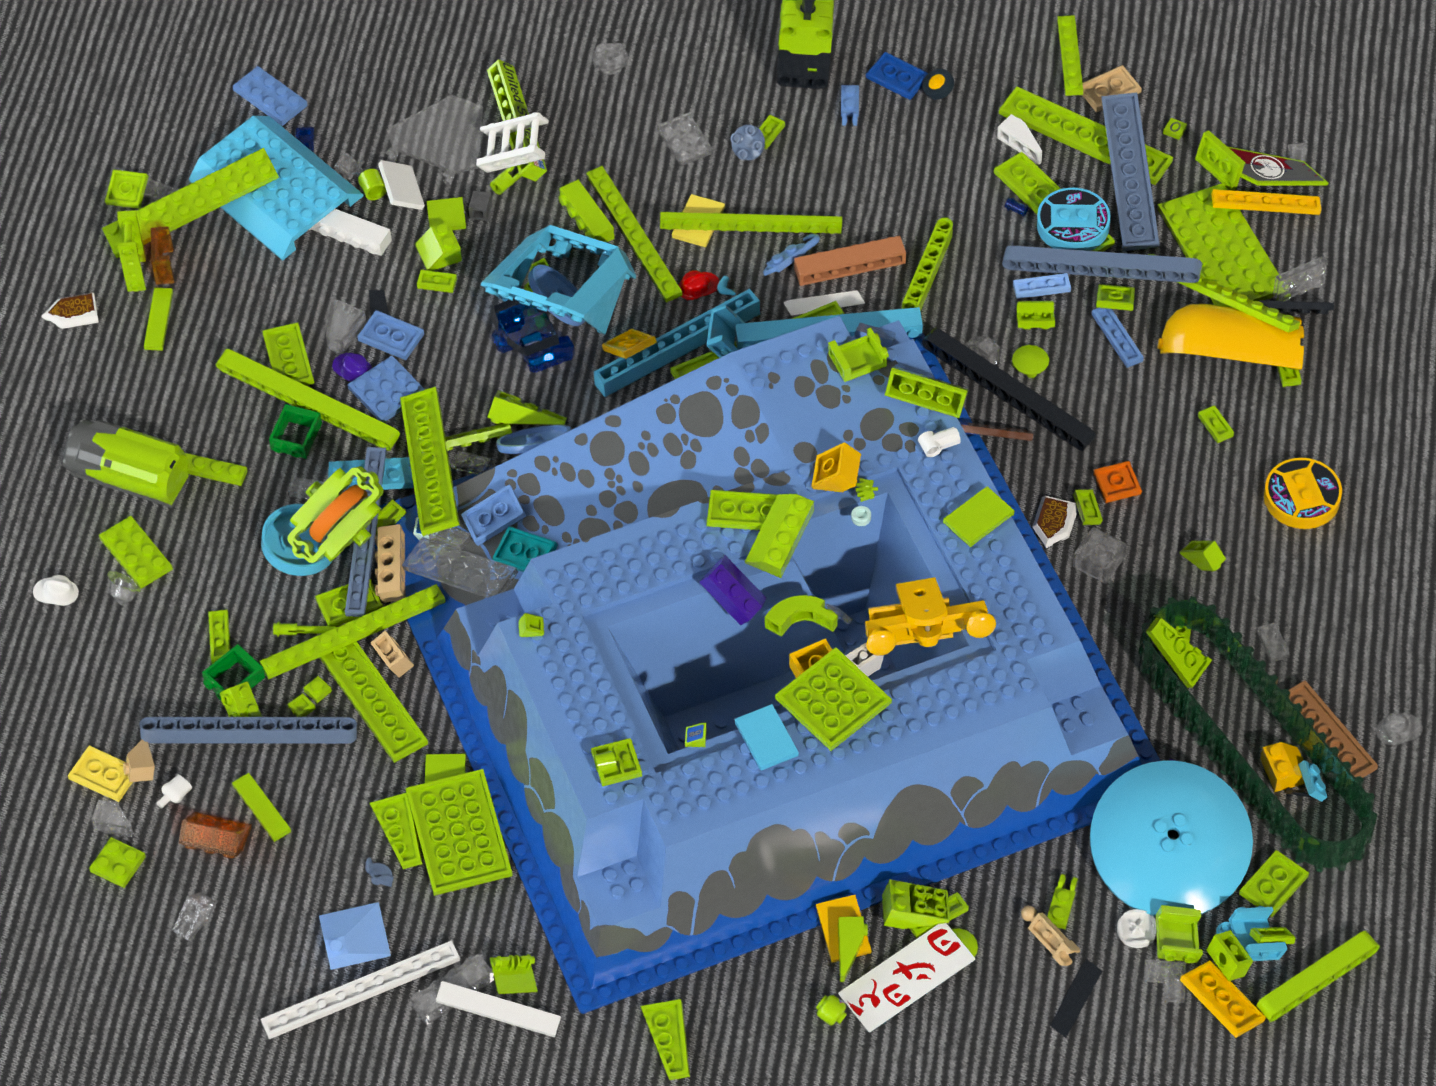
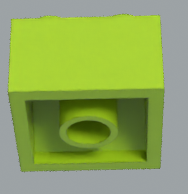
(439, 247)

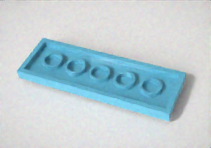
(396, 472)

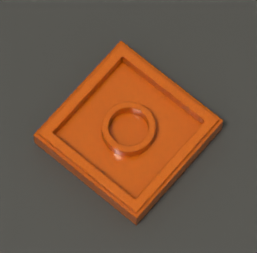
(1117, 482)

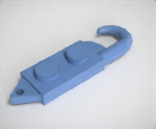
(792, 251)

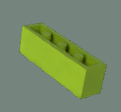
(586, 212)

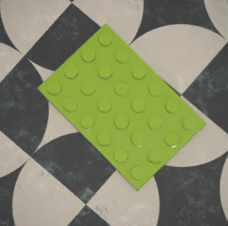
(458, 832)

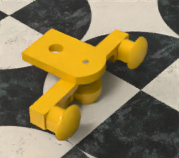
(926, 618)

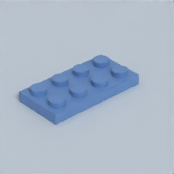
(270, 95)

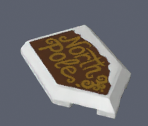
(73, 311)
(1054, 520)

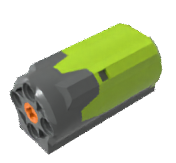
(127, 461)

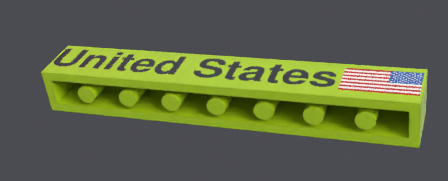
(511, 106)

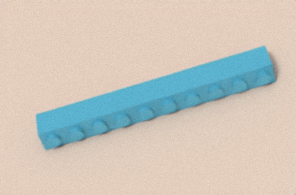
(756, 332)
(670, 346)

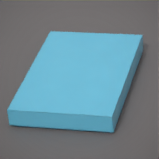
(766, 737)

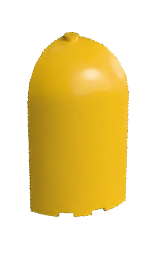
(1232, 336)

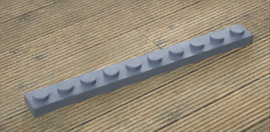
(363, 555)

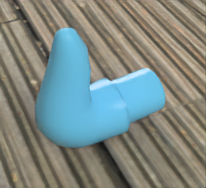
(722, 287)

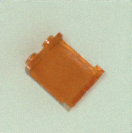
(161, 264)

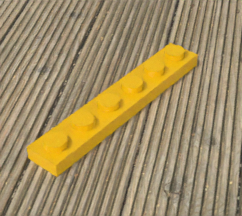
(1266, 202)

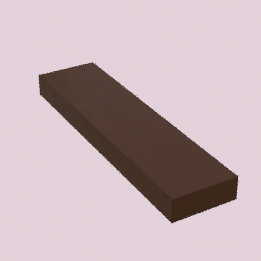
(997, 431)

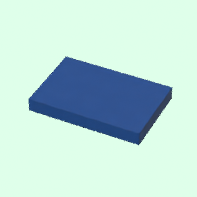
(897, 75)

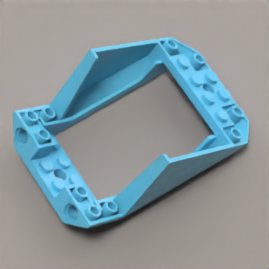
(595, 298)

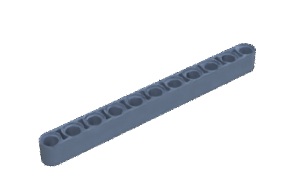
(1102, 264)
(248, 730)

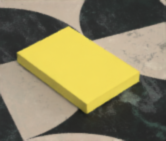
(698, 205)
(101, 773)

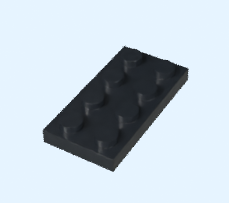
(1301, 307)

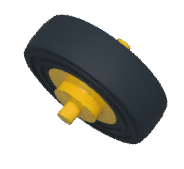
(938, 84)

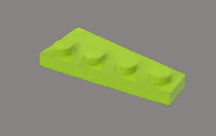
(1181, 655)
(399, 827)
(669, 1035)

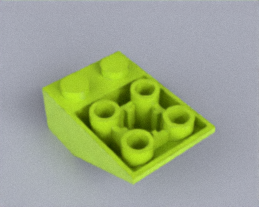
(914, 905)

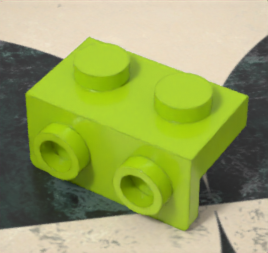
(1035, 314)
(240, 701)

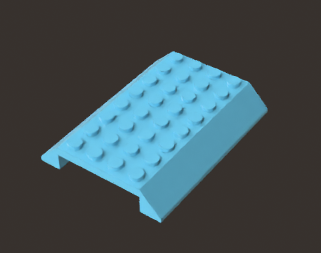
(288, 205)

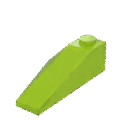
(510, 410)

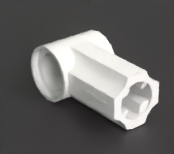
(933, 443)

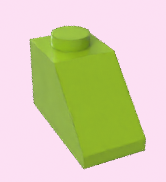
(1204, 555)

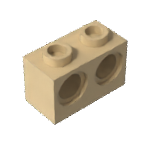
(392, 654)

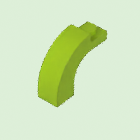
(798, 609)

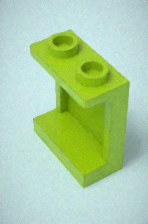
(858, 356)
(1178, 934)

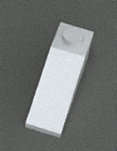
(1019, 137)

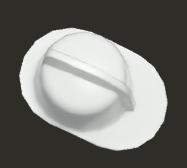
(56, 590)

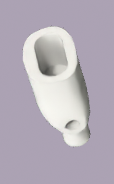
(174, 790)

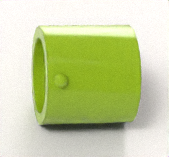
(372, 184)

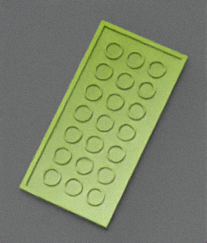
(1222, 244)

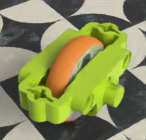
(336, 515)

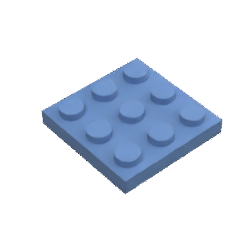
(382, 388)

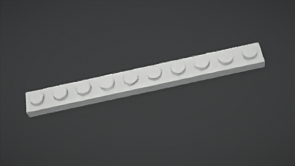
(360, 989)

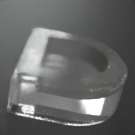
(1297, 151)

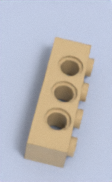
(395, 588)

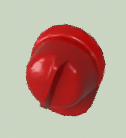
(698, 284)

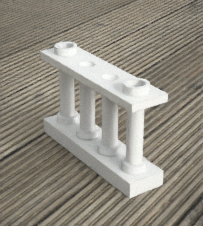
(518, 155)

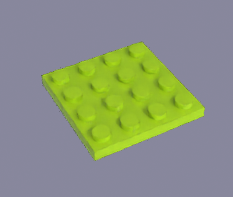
(833, 699)

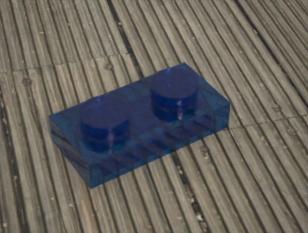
(306, 137)

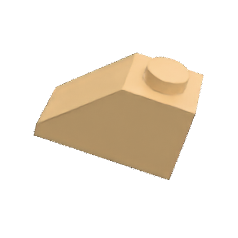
(139, 763)

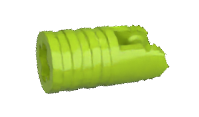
(504, 181)

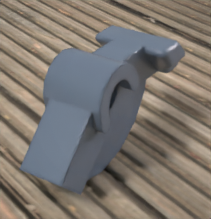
(379, 873)

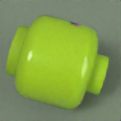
(831, 1010)

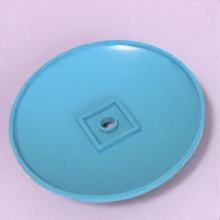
(1149, 867)

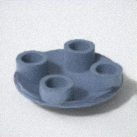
(748, 142)

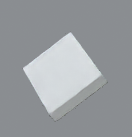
(401, 185)

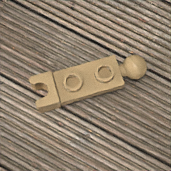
(1050, 935)

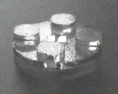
(607, 66)

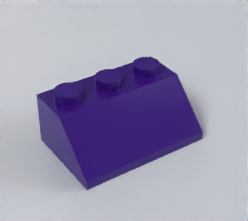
(733, 590)

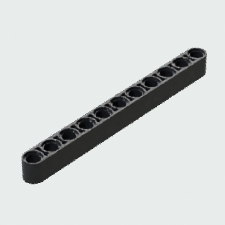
(1009, 389)

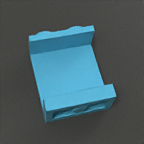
(722, 331)
(1241, 923)

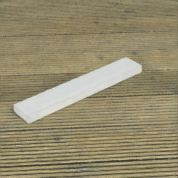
(498, 1009)

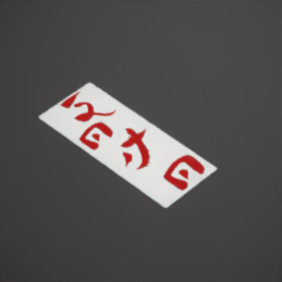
(906, 976)

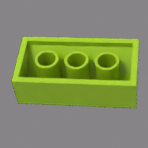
(926, 392)
(780, 533)

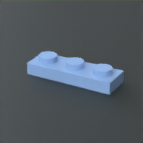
(1041, 286)

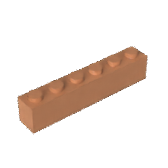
(849, 260)

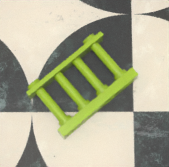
(131, 250)

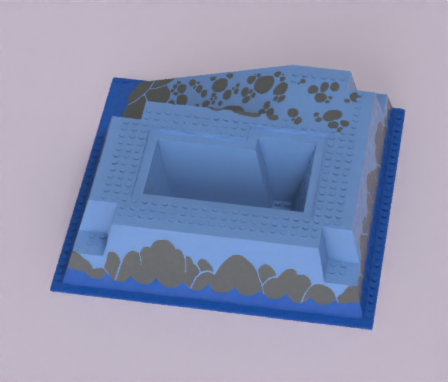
(706, 851)

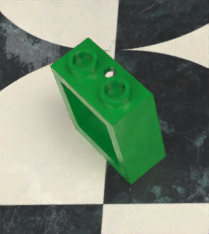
(297, 416)
(235, 655)

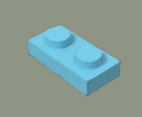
(1312, 780)

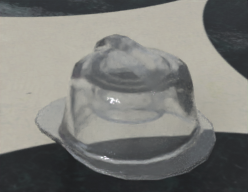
(122, 587)
(1399, 728)

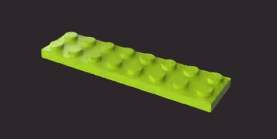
(1032, 185)
(374, 701)

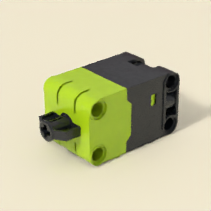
(805, 43)

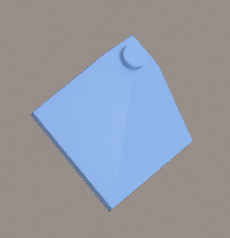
(354, 935)

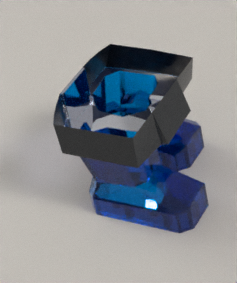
(530, 334)

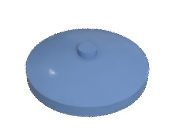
(546, 281)
(527, 439)

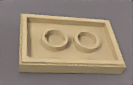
(1110, 83)

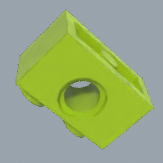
(1229, 955)

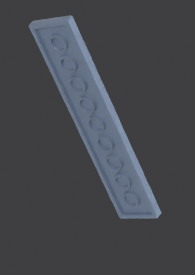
(1130, 172)

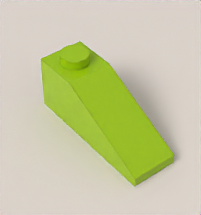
(850, 939)

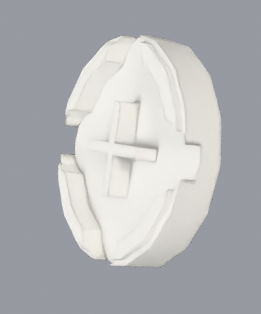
(1137, 928)

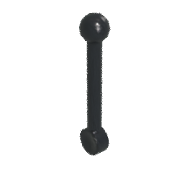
(1289, 792)

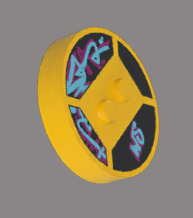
(1302, 493)

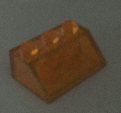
(214, 834)

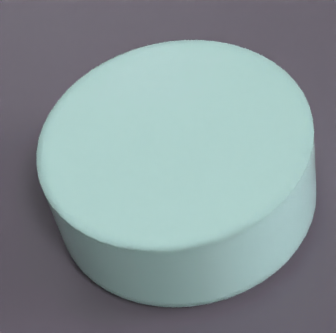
(861, 516)

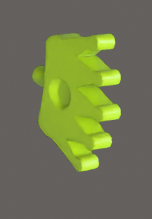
(866, 489)

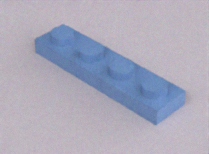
(1117, 336)

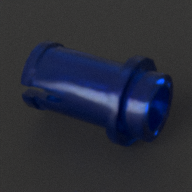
(1012, 204)

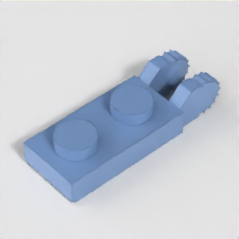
(849, 103)

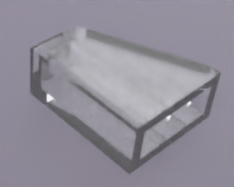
(343, 325)

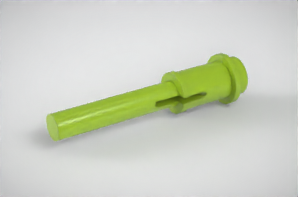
(293, 629)

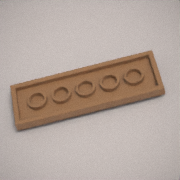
(1336, 732)

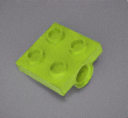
(616, 762)

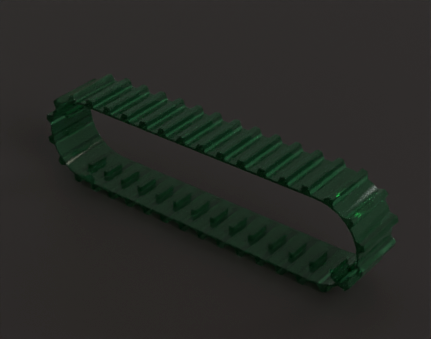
(1305, 846)

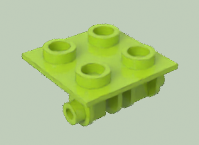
(514, 974)

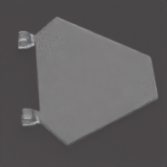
(441, 135)

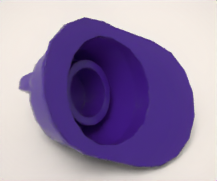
(350, 366)

